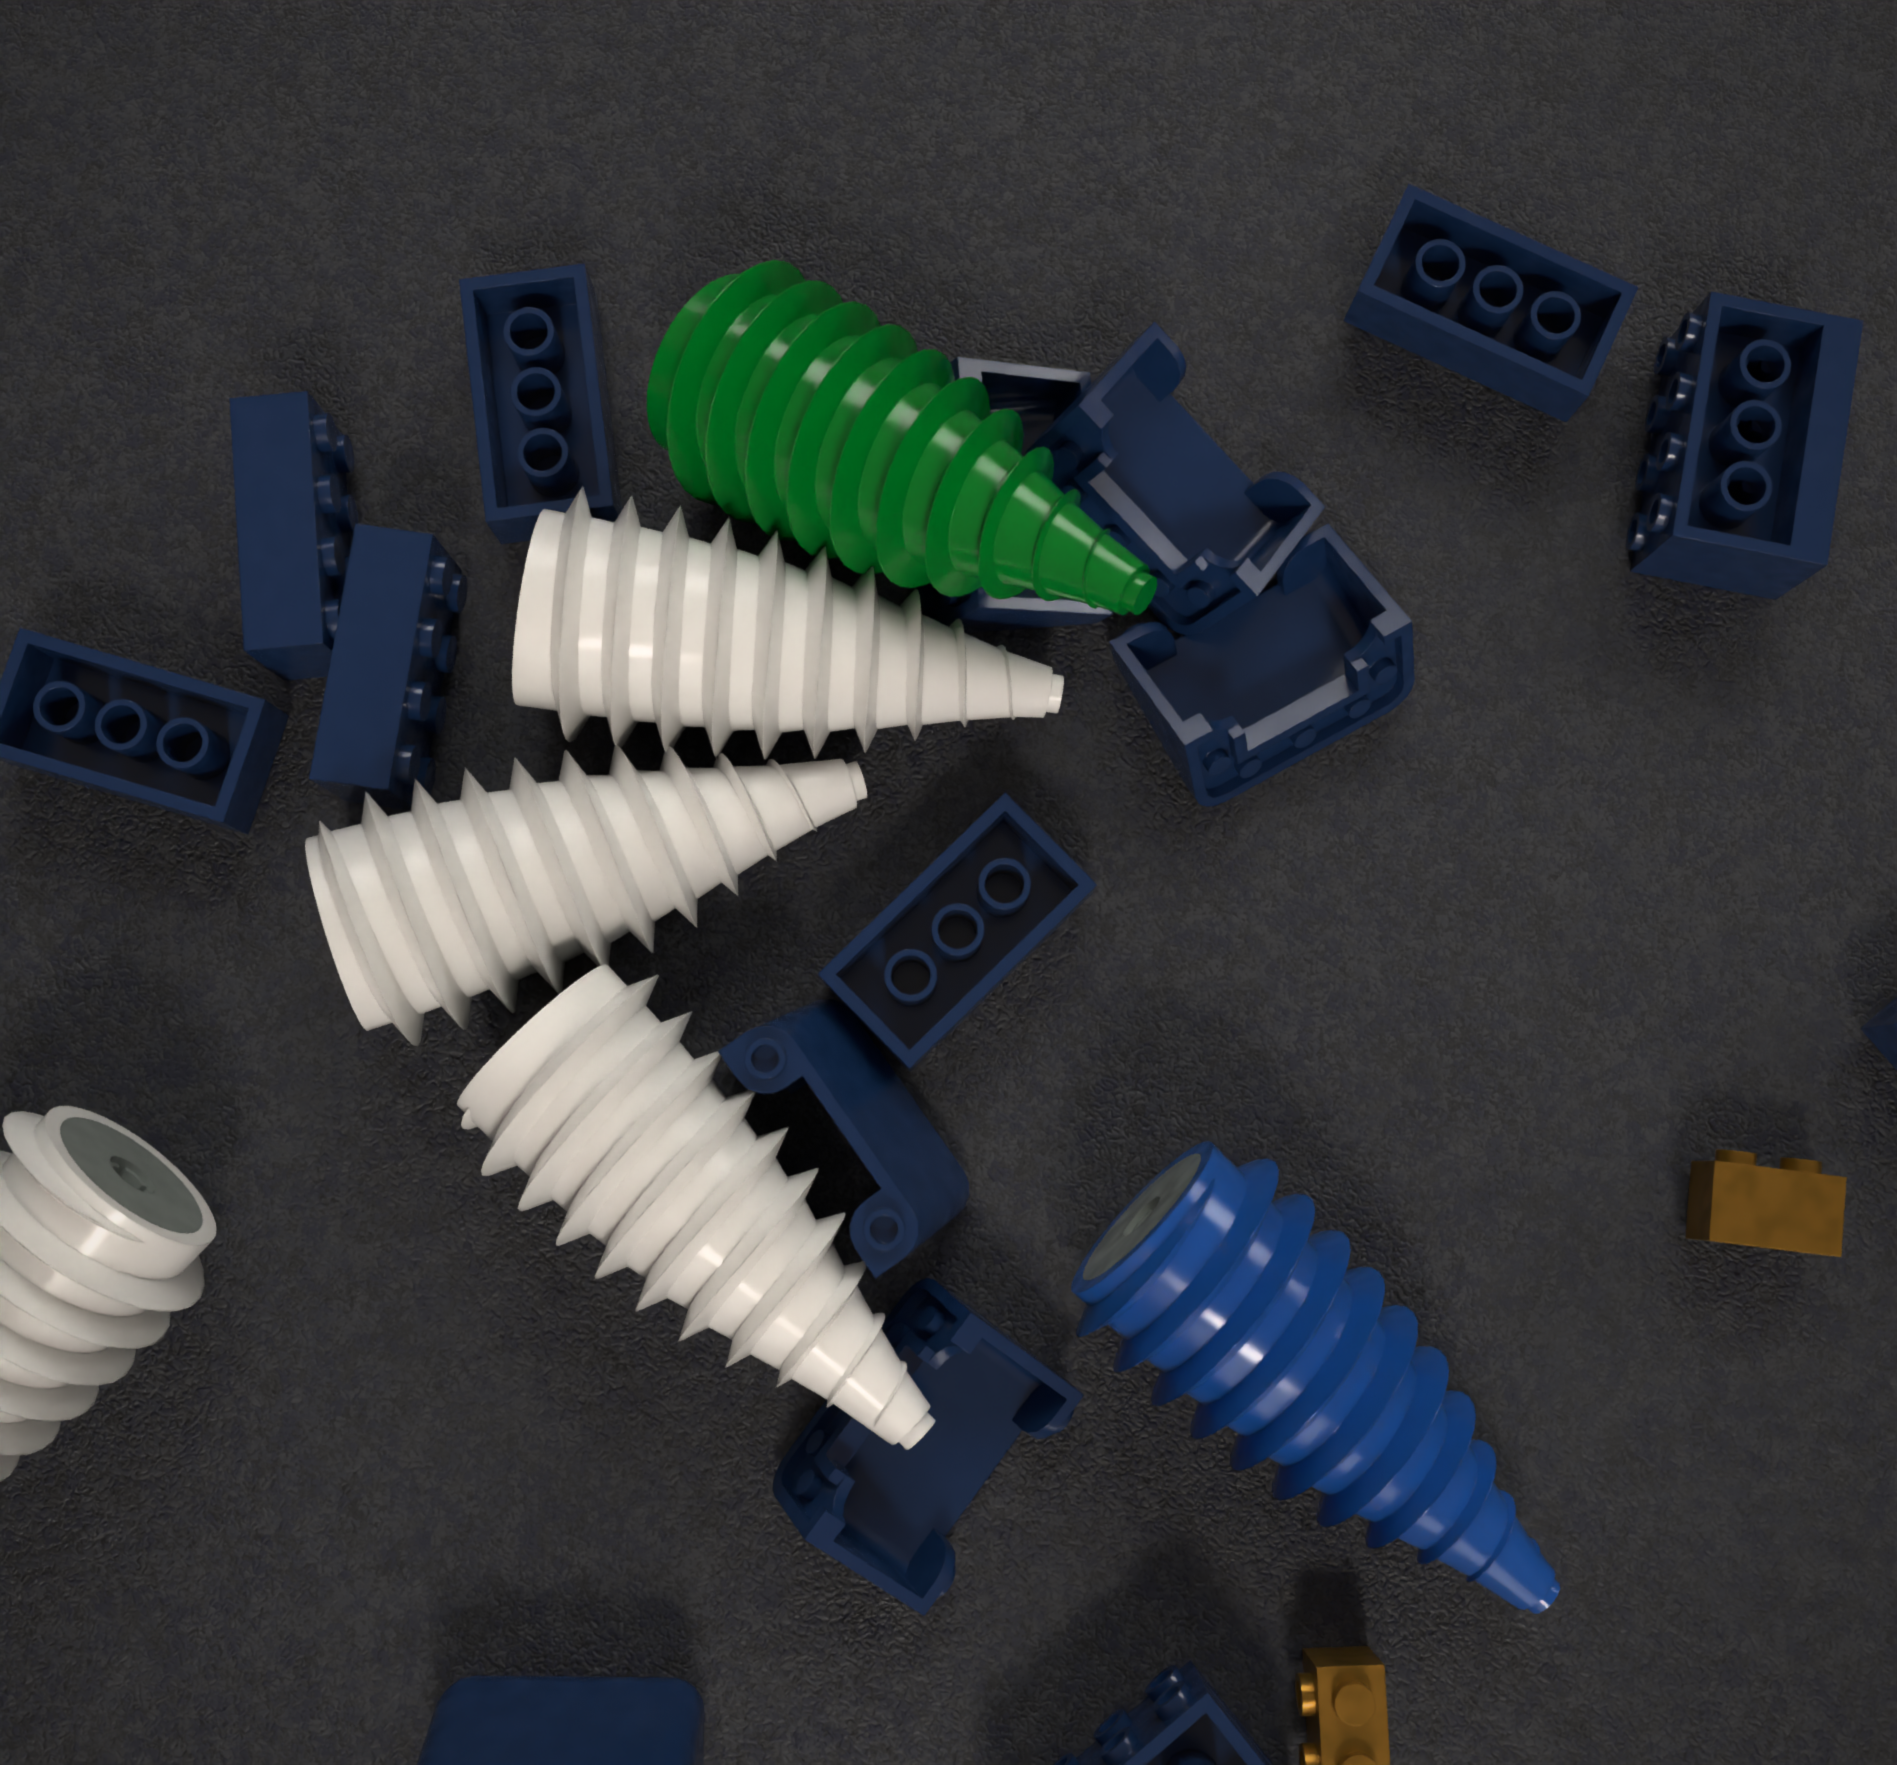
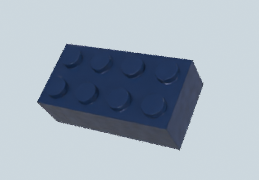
(1490, 304)
(539, 397)
(291, 529)
(388, 667)
(137, 730)
(957, 931)

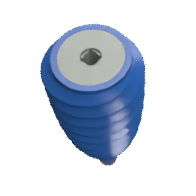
(1304, 1366)

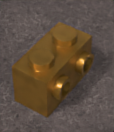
(1766, 1206)
(1343, 1707)

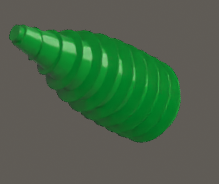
(868, 447)

